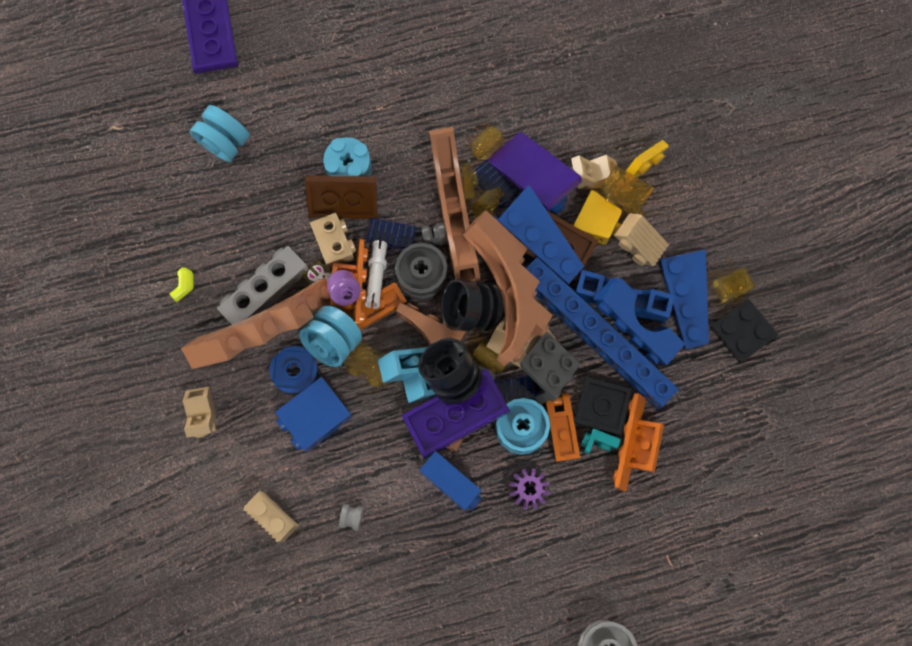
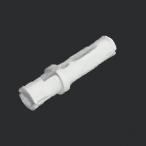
(377, 265)

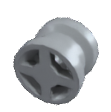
(351, 517)

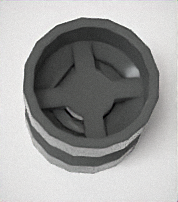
(439, 234)

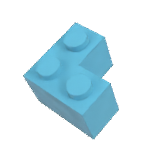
(403, 366)

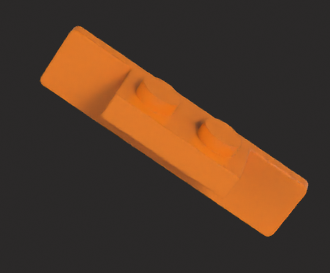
(360, 273)
(640, 444)

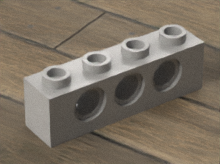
(277, 286)

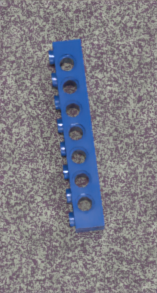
(601, 336)

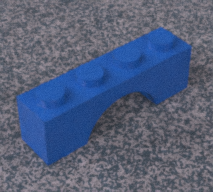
(618, 302)
(648, 305)

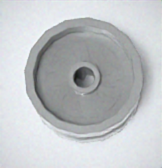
(606, 633)

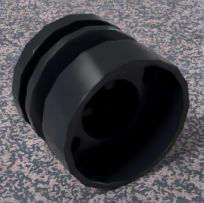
(472, 306)
(450, 371)

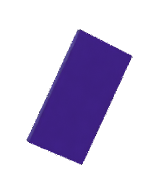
(209, 35)
(529, 164)
(439, 425)

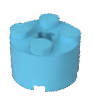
(347, 151)

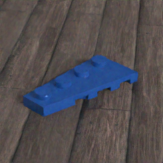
(538, 232)
(687, 280)

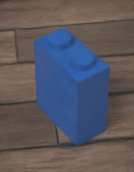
(312, 415)
(451, 482)

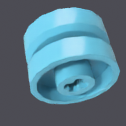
(219, 133)
(330, 336)
(533, 417)

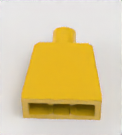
(598, 218)

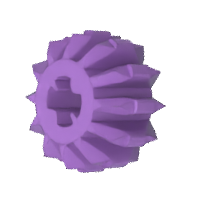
(538, 489)

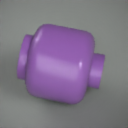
(343, 287)

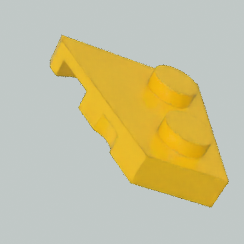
(645, 160)

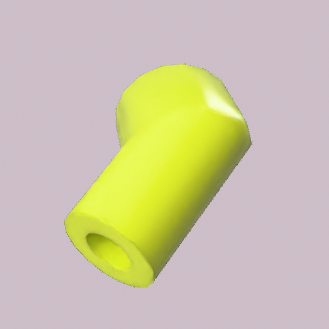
(186, 284)

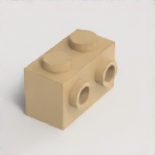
(332, 240)

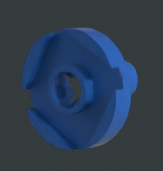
(284, 360)

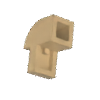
(594, 171)
(199, 412)

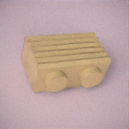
(641, 240)
(270, 517)

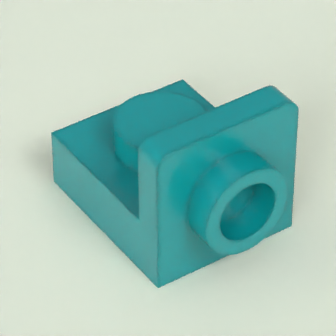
(604, 441)

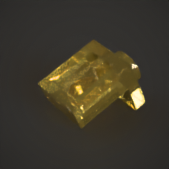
(487, 202)

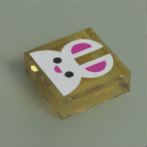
(316, 272)

